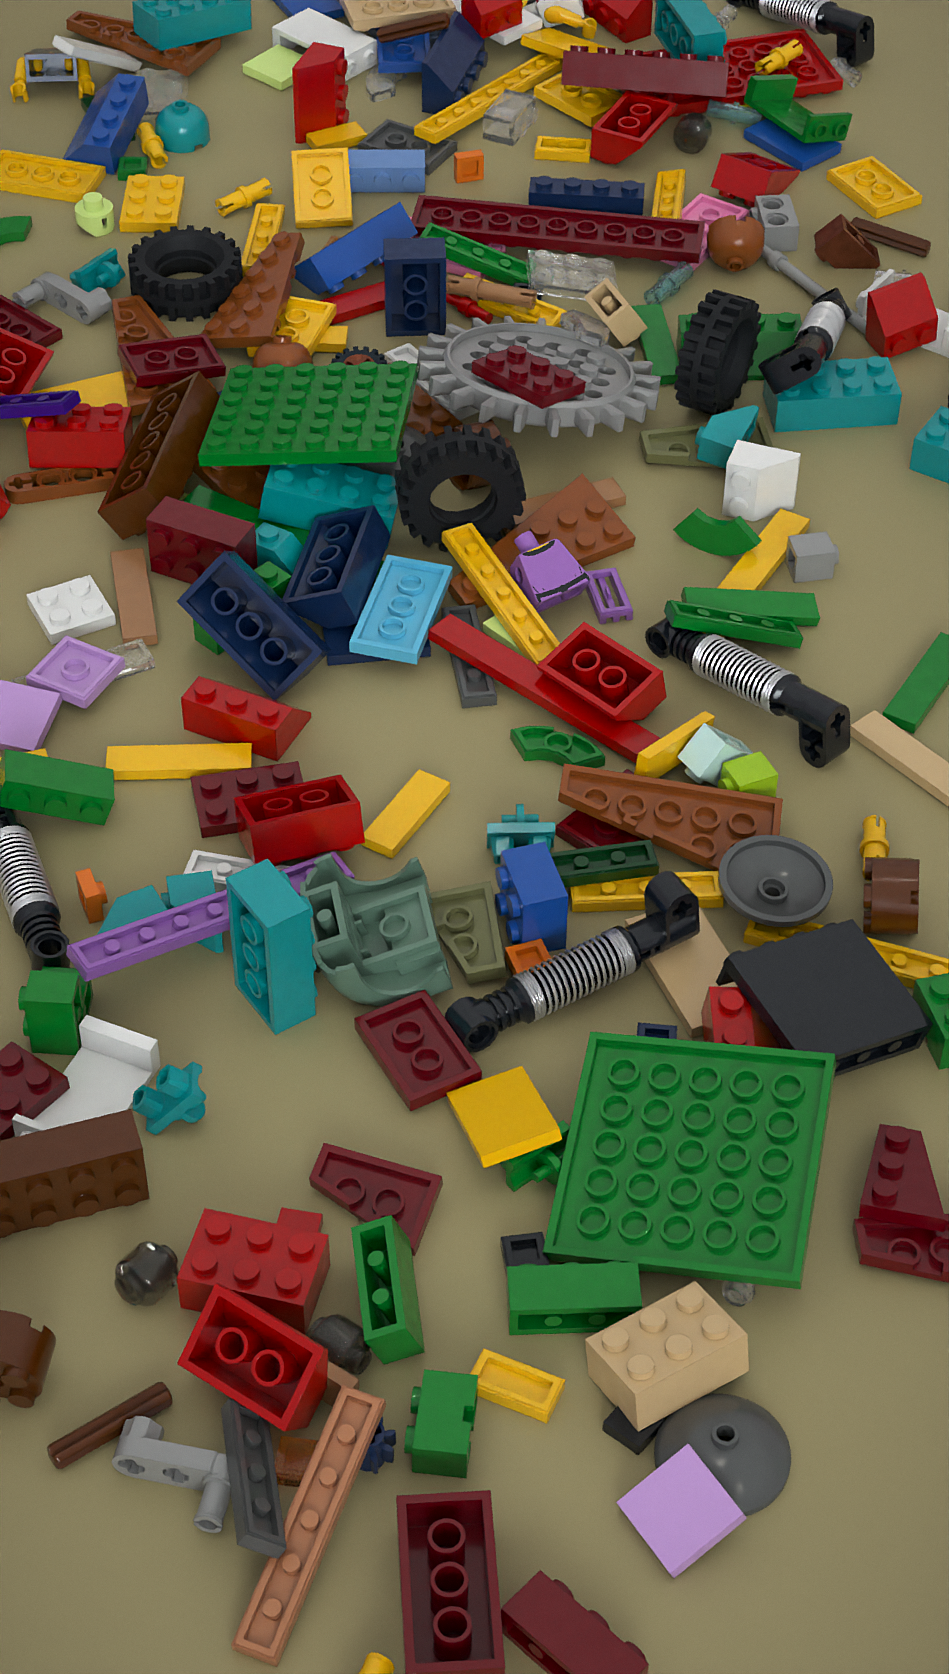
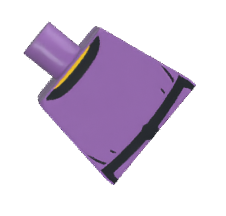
(547, 572)

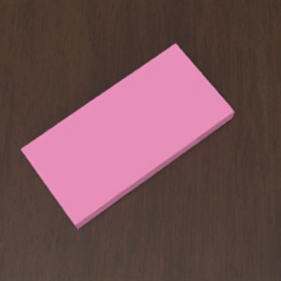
(708, 209)

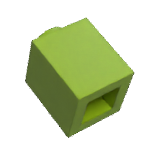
(749, 775)

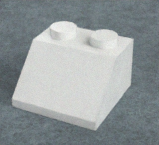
(759, 481)

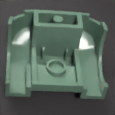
(377, 935)

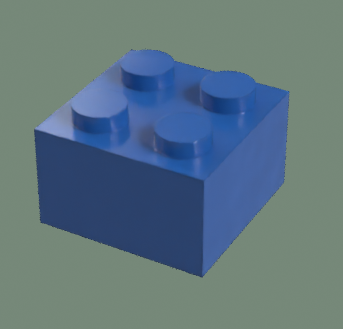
(532, 896)

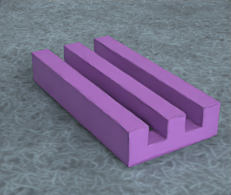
(611, 611)

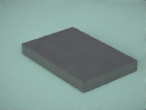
(398, 136)

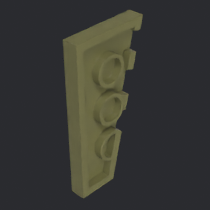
(678, 444)

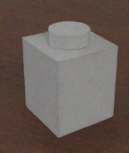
(811, 557)

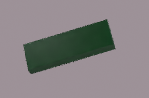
(606, 863)

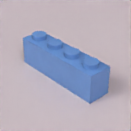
(387, 171)

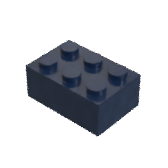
(415, 286)

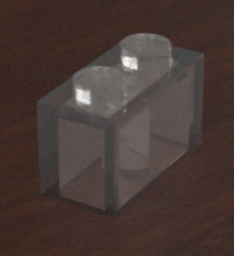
(509, 117)

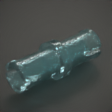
(733, 112)
(669, 283)

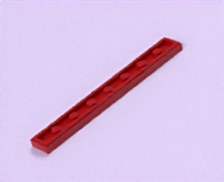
(524, 678)

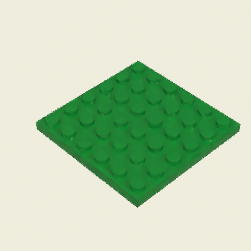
(310, 414)
(693, 1159)

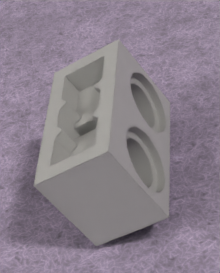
(778, 219)

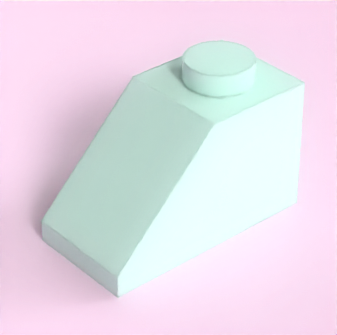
(708, 751)

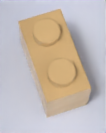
(615, 312)

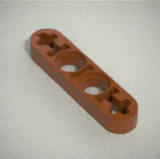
(31, 486)

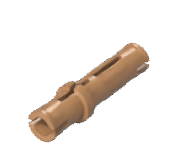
(480, 289)

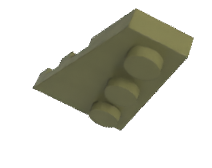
(470, 930)

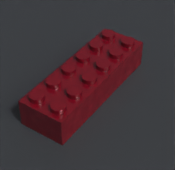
(645, 73)

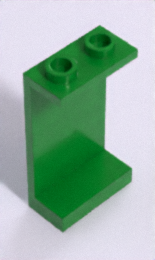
(774, 99)

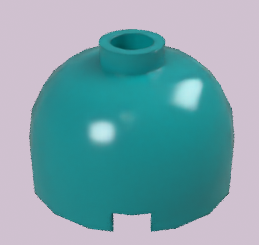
(182, 127)

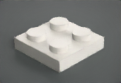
(71, 609)

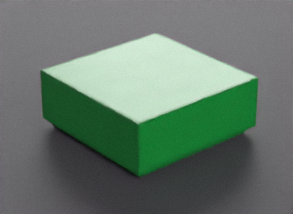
(131, 166)

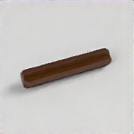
(413, 27)
(892, 237)
(108, 1425)

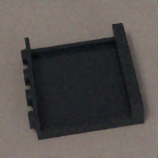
(829, 996)

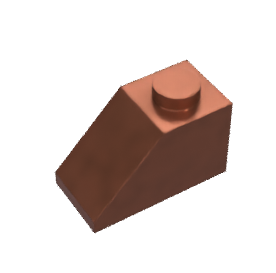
(845, 246)

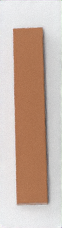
(309, 1526)

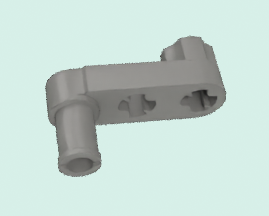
(65, 297)
(147, 1457)

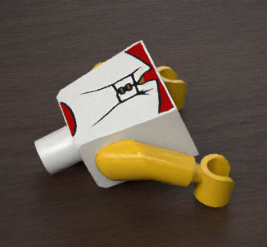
(563, 11)

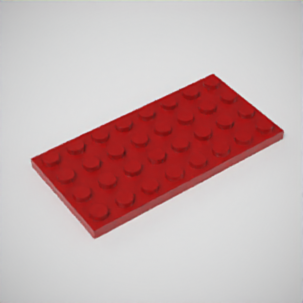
(811, 68)

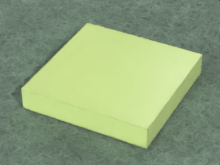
(273, 67)

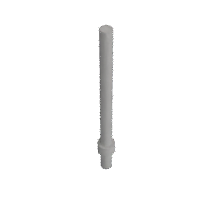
(779, 262)

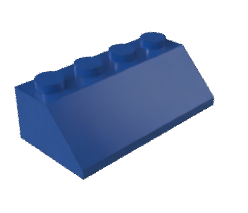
(110, 122)
(354, 251)

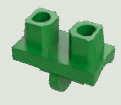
(537, 1164)

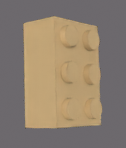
(667, 1355)

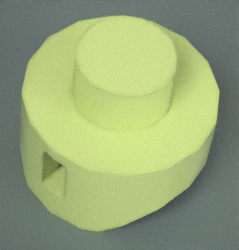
(91, 211)

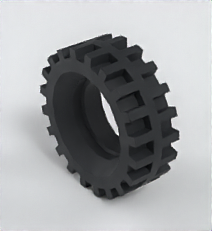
(180, 253)
(717, 352)
(453, 456)

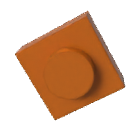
(469, 166)
(91, 895)
(526, 955)

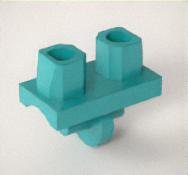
(100, 272)
(518, 831)
(175, 1099)

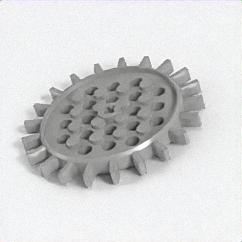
(612, 389)

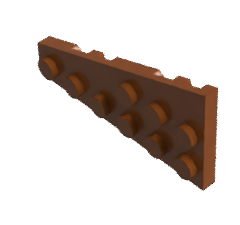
(120, 35)
(255, 305)
(137, 323)
(573, 516)
(672, 814)

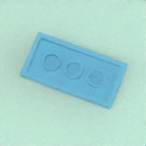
(401, 609)

